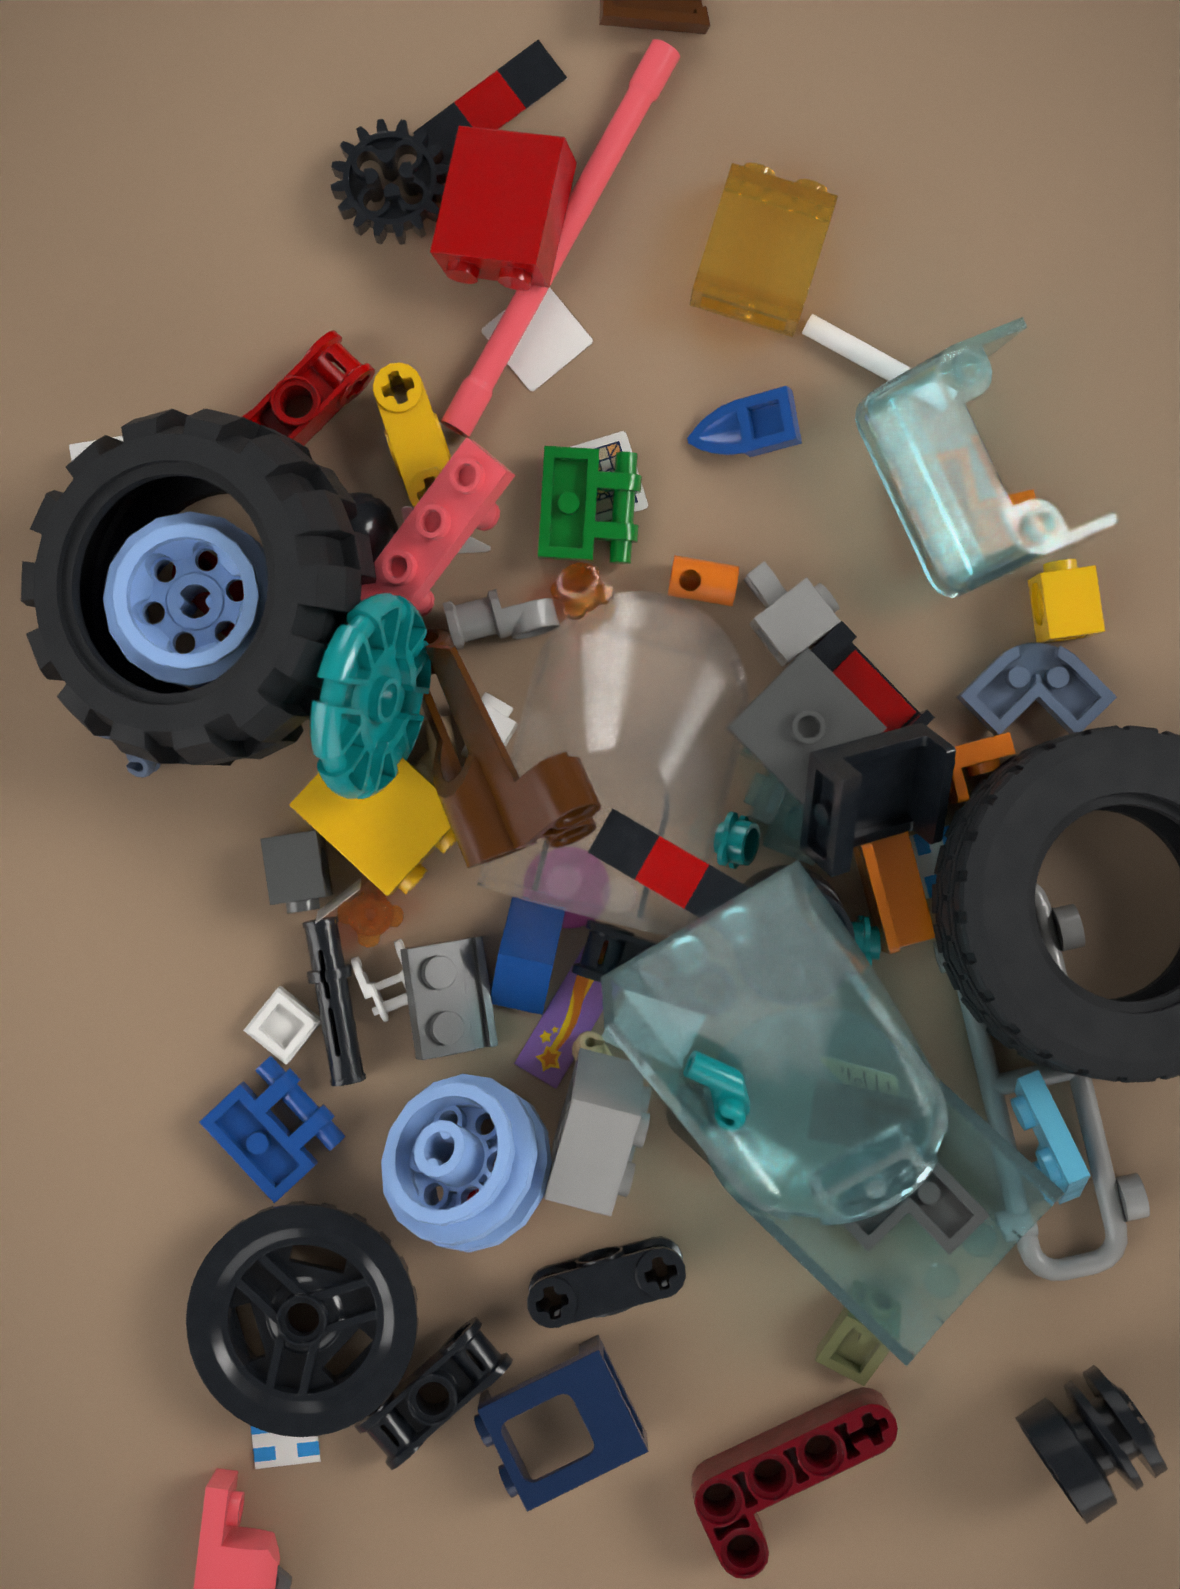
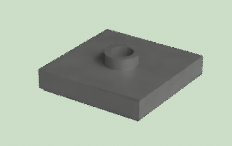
(801, 714)

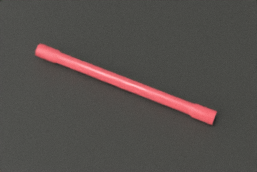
(642, 91)

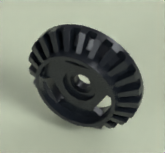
(289, 1386)

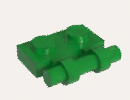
(570, 499)

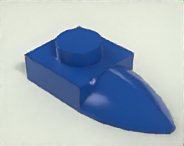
(750, 425)

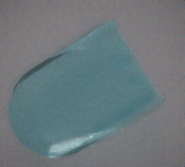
(832, 1073)

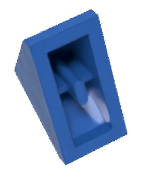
(526, 956)

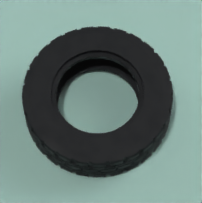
(989, 910)

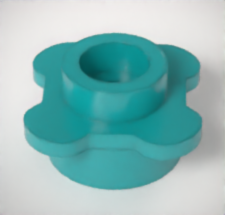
(736, 841)
(867, 938)

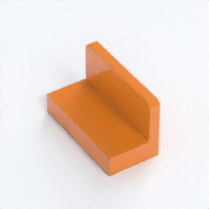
(894, 892)

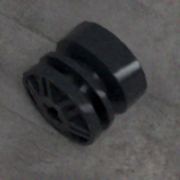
(1092, 1443)

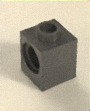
(297, 870)

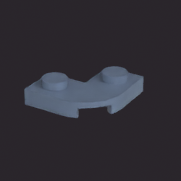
(1041, 674)

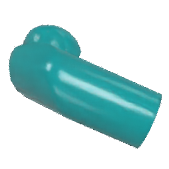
(726, 1088)

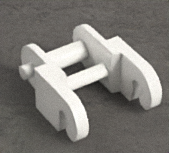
(371, 989)

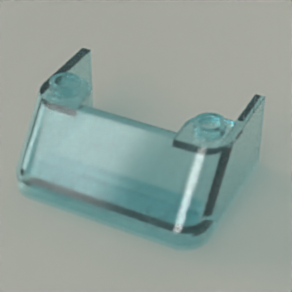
(945, 478)

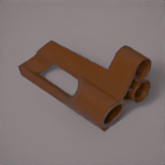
(486, 799)

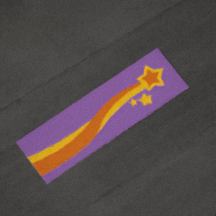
(569, 1014)

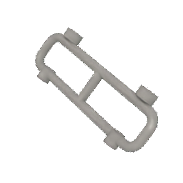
(1118, 1198)

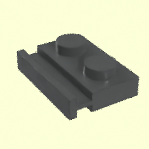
(449, 998)

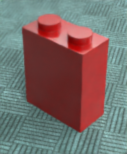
(503, 207)

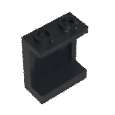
(875, 792)

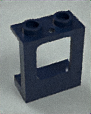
(602, 1405)

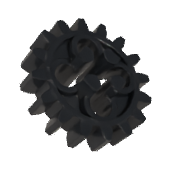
(359, 187)

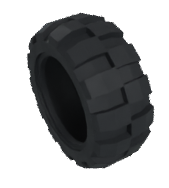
(311, 569)

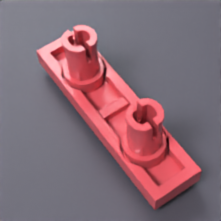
(440, 525)

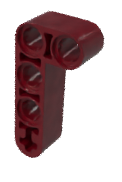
(798, 1472)

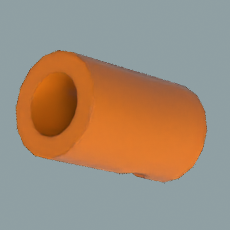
(703, 580)

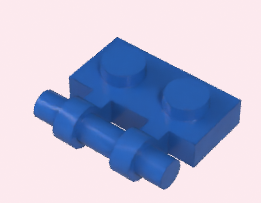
(260, 1140)

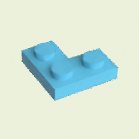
(1056, 1151)

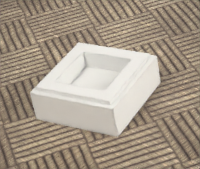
(283, 1025)

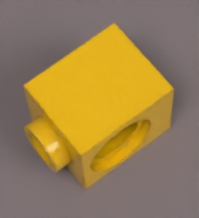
(1065, 602)

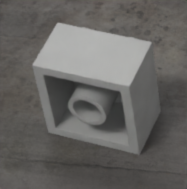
(598, 1133)

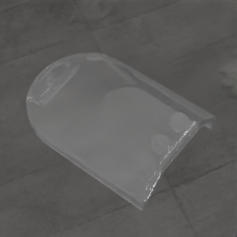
(646, 708)

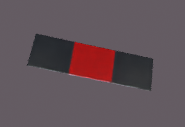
(497, 97)
(663, 866)

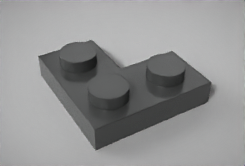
(937, 1206)

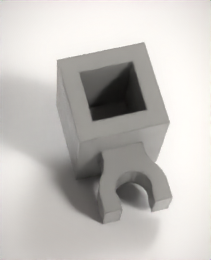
(792, 617)

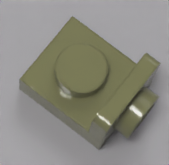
(851, 1349)

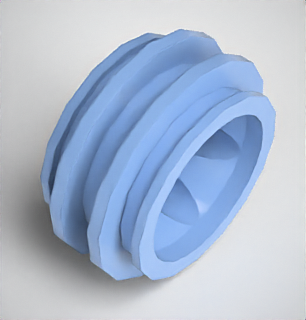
(134, 586)
(442, 1145)

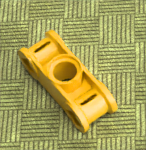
(411, 429)

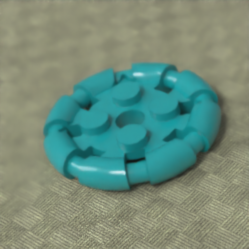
(370, 696)

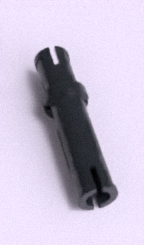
(334, 1000)

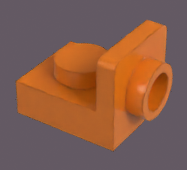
(979, 758)

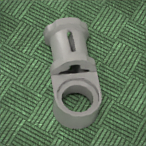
(486, 618)

